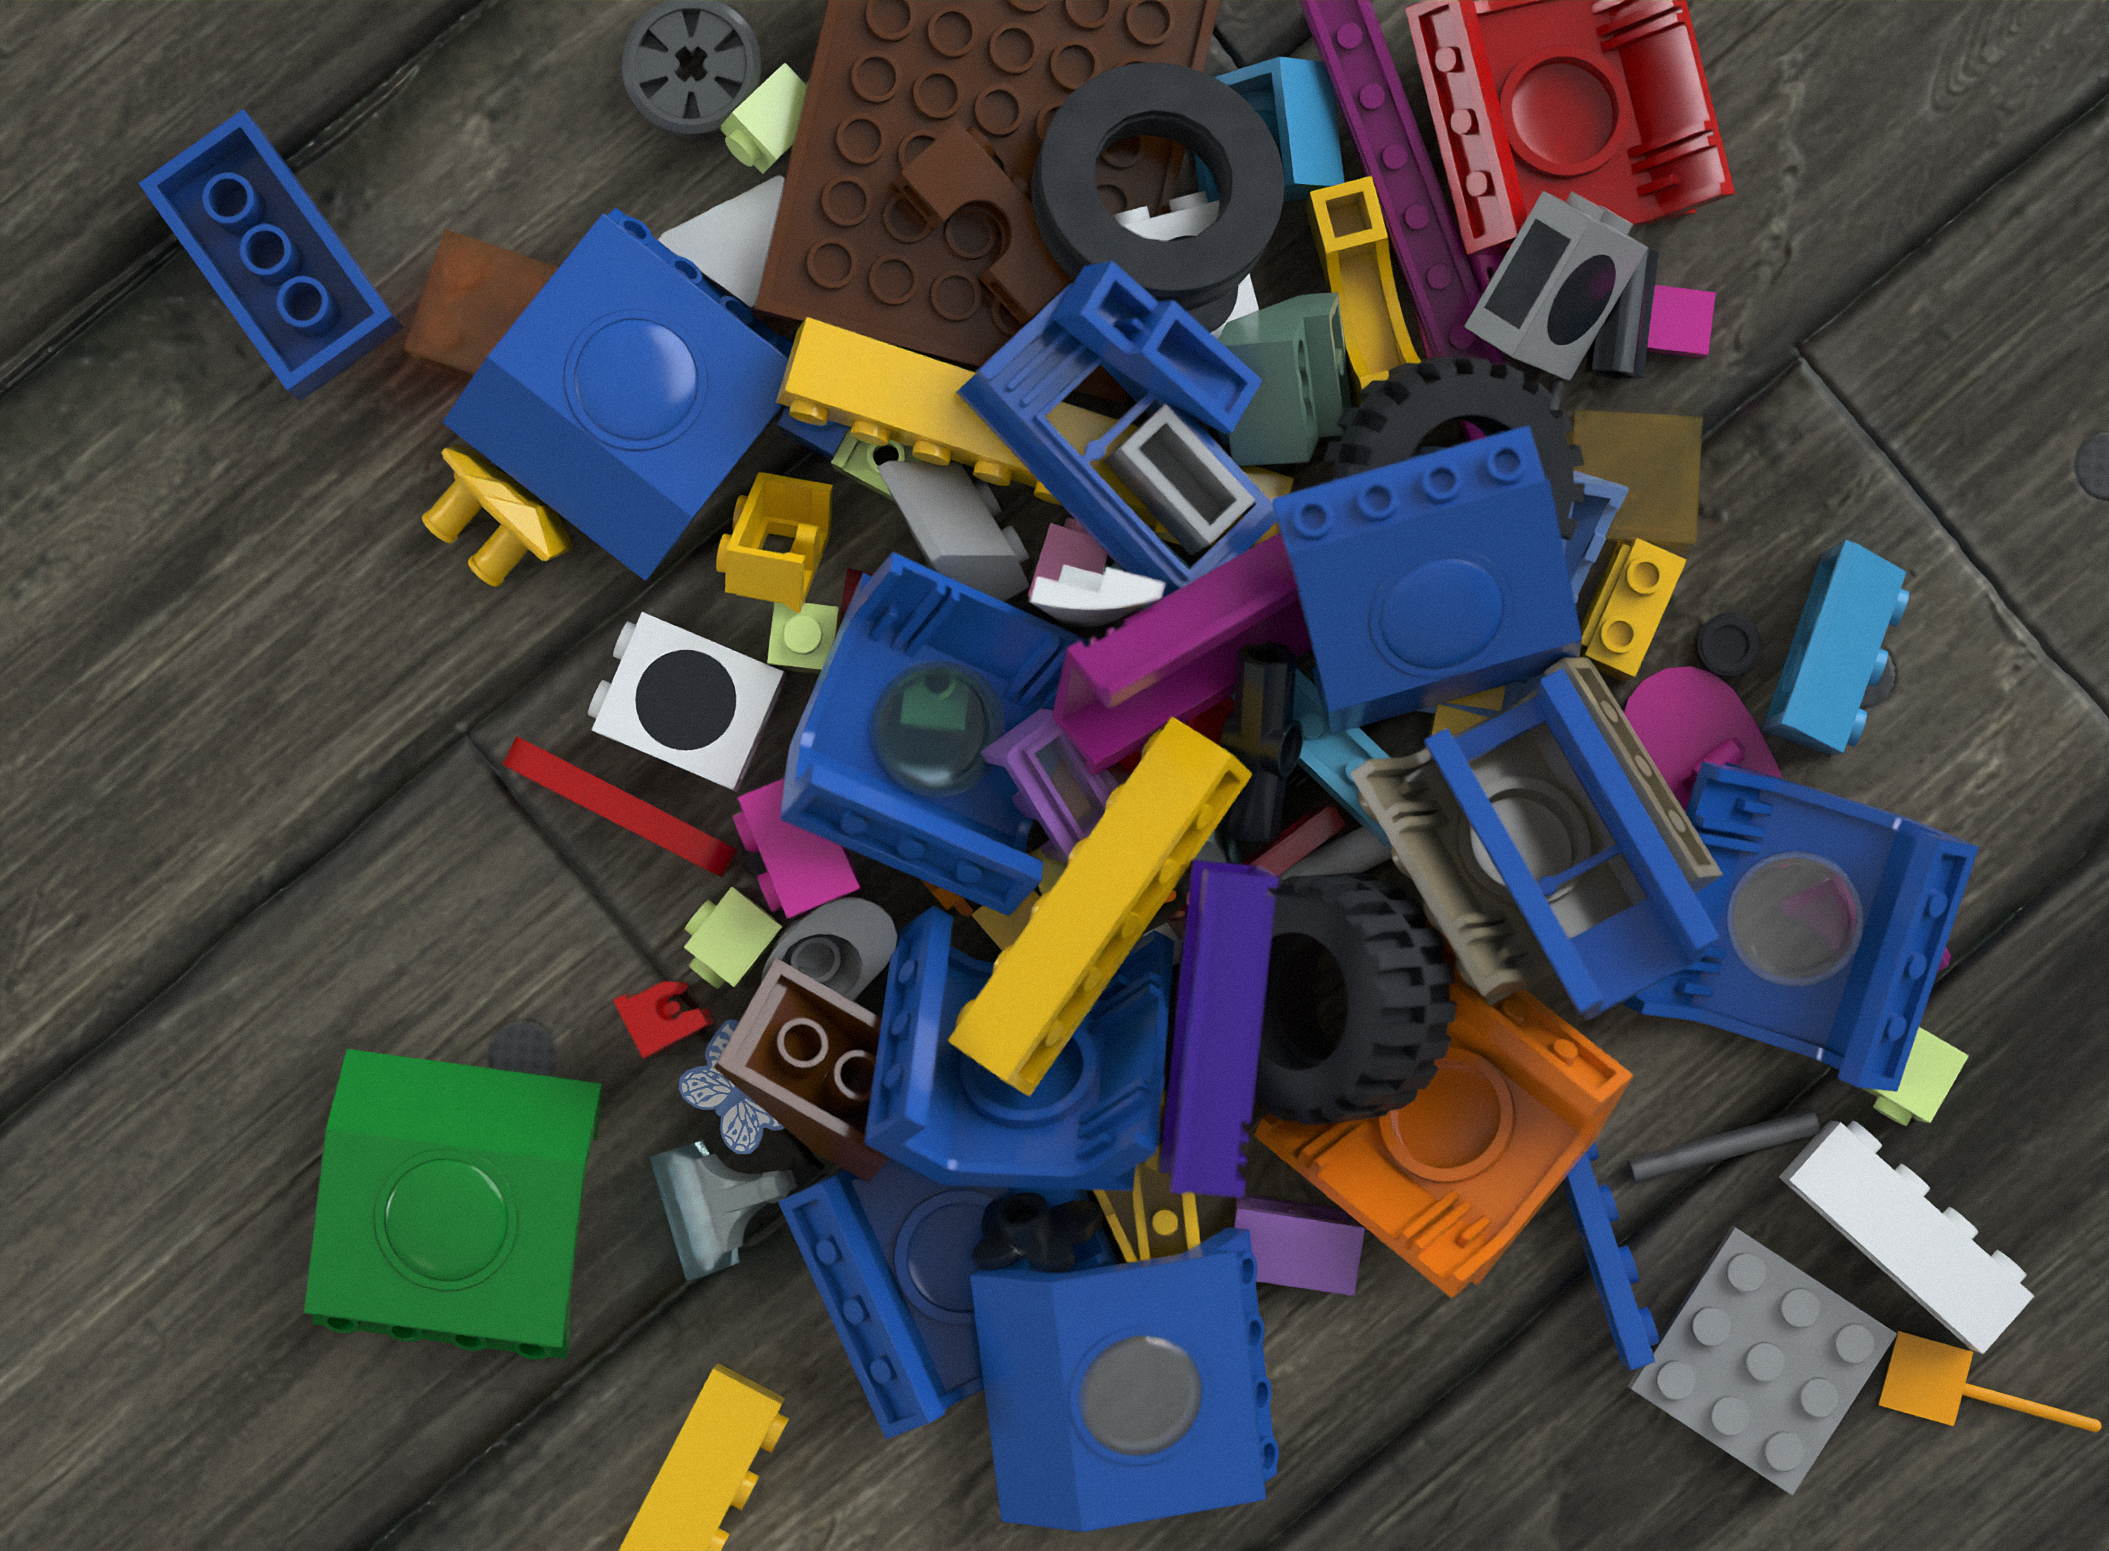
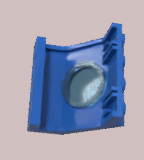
(899, 727)

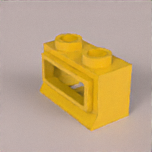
(780, 508)
(1628, 607)

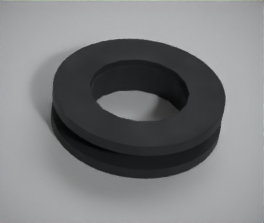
(1200, 116)

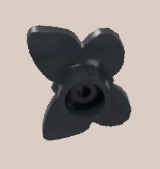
(1030, 1230)

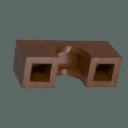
(961, 175)

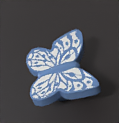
(707, 1089)

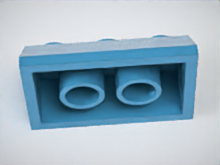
(1836, 650)

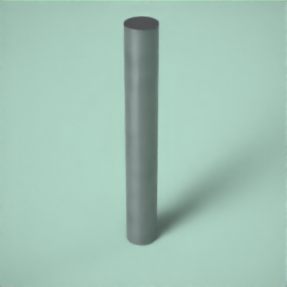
(1723, 1146)

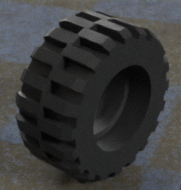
(1471, 390)
(1394, 1001)

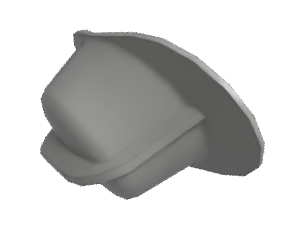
(838, 944)

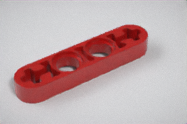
(619, 806)

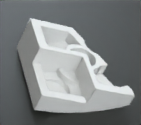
(731, 239)
(1093, 598)

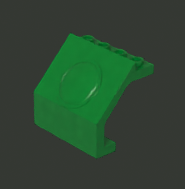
(451, 1204)

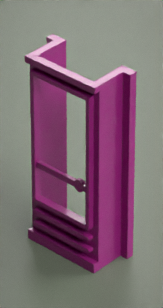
(1177, 655)

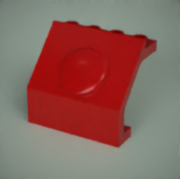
(1568, 102)

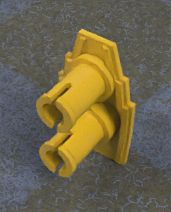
(524, 518)

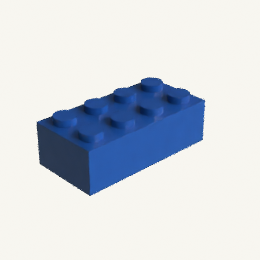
(271, 255)

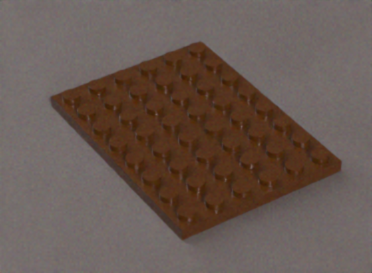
(885, 90)

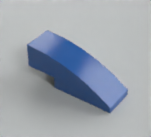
(1157, 346)

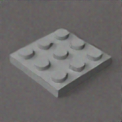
(1762, 1360)

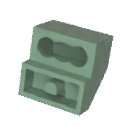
(1304, 374)

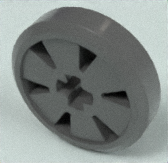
(653, 66)

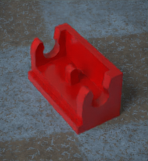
(651, 1022)

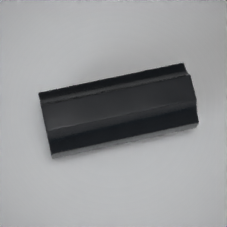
(1623, 339)

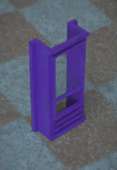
(1216, 1026)

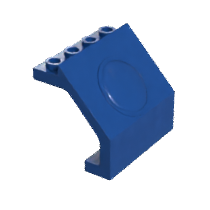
(625, 391)
(1430, 579)
(971, 1128)
(899, 1283)

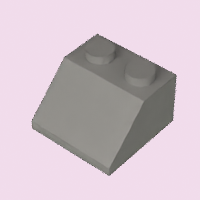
(957, 526)

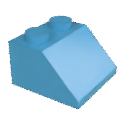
(1302, 118)

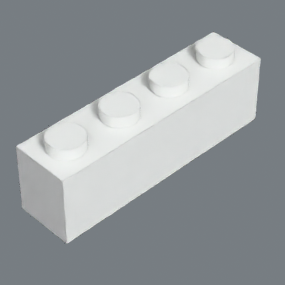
(1907, 1235)

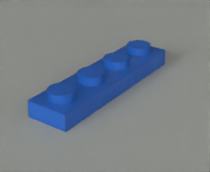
(1609, 1264)

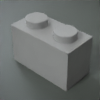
(1179, 480)

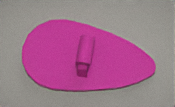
(1691, 719)

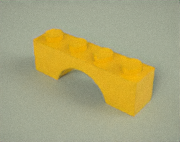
(1358, 266)

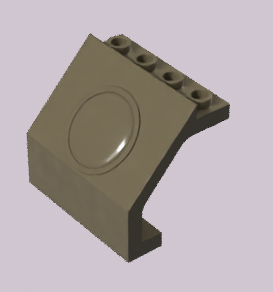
(1547, 822)

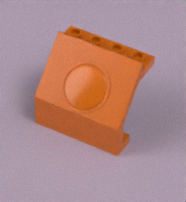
(1473, 1150)

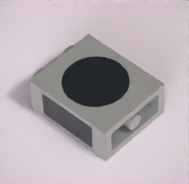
(1557, 283)

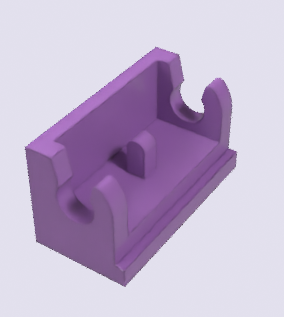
(1302, 1243)

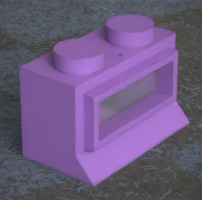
(1052, 782)

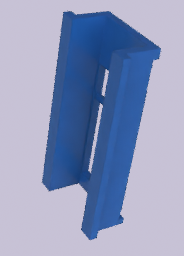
(1035, 375)
(1629, 948)

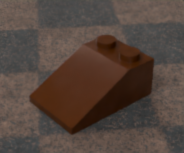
(809, 1065)

